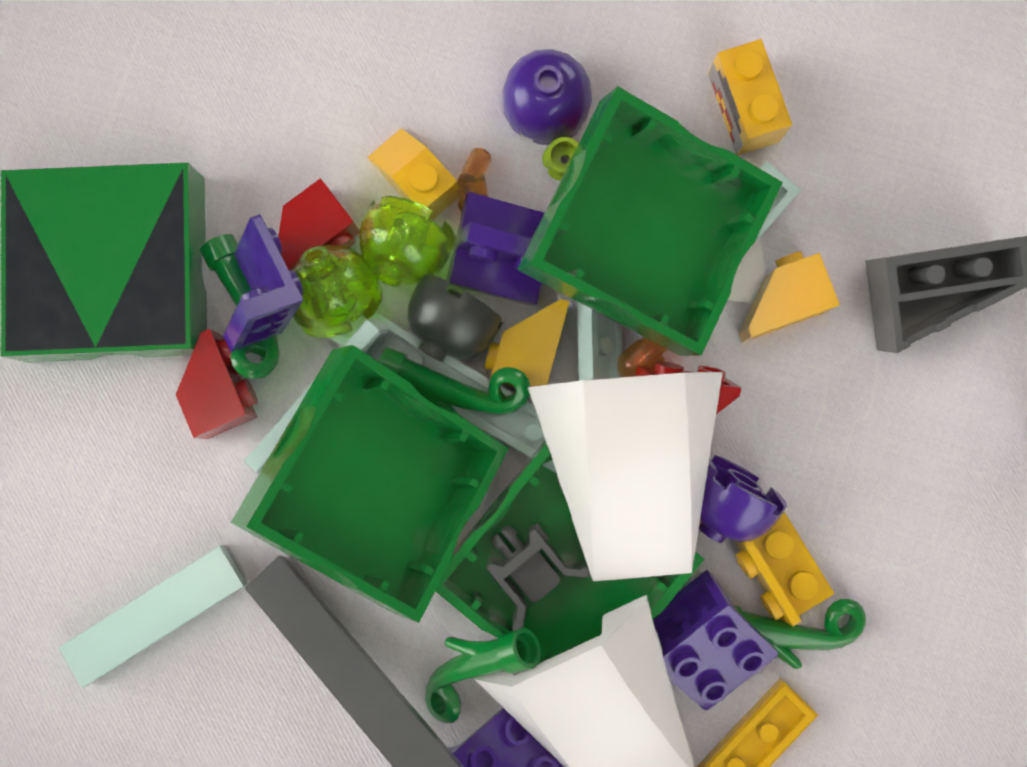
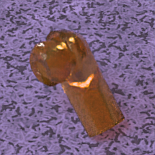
(473, 175)

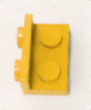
(784, 572)

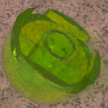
(403, 241)
(336, 290)

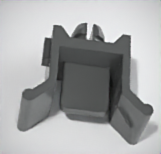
(529, 568)

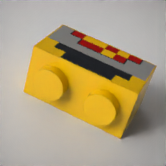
(749, 97)

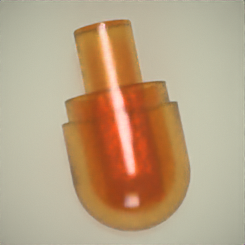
(639, 353)

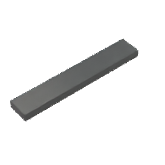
(347, 669)

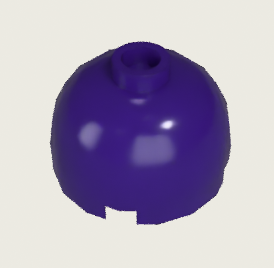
(547, 96)
(736, 504)

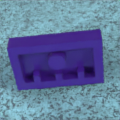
(274, 289)
(709, 643)
(503, 744)

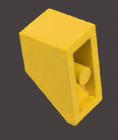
(415, 172)
(790, 295)
(530, 344)

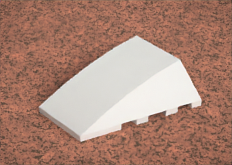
(632, 466)
(601, 699)

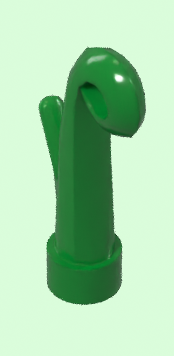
(220, 257)
(449, 392)
(801, 637)
(509, 653)

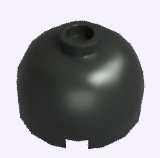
(450, 321)

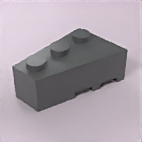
(936, 287)

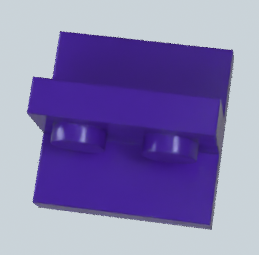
(491, 247)

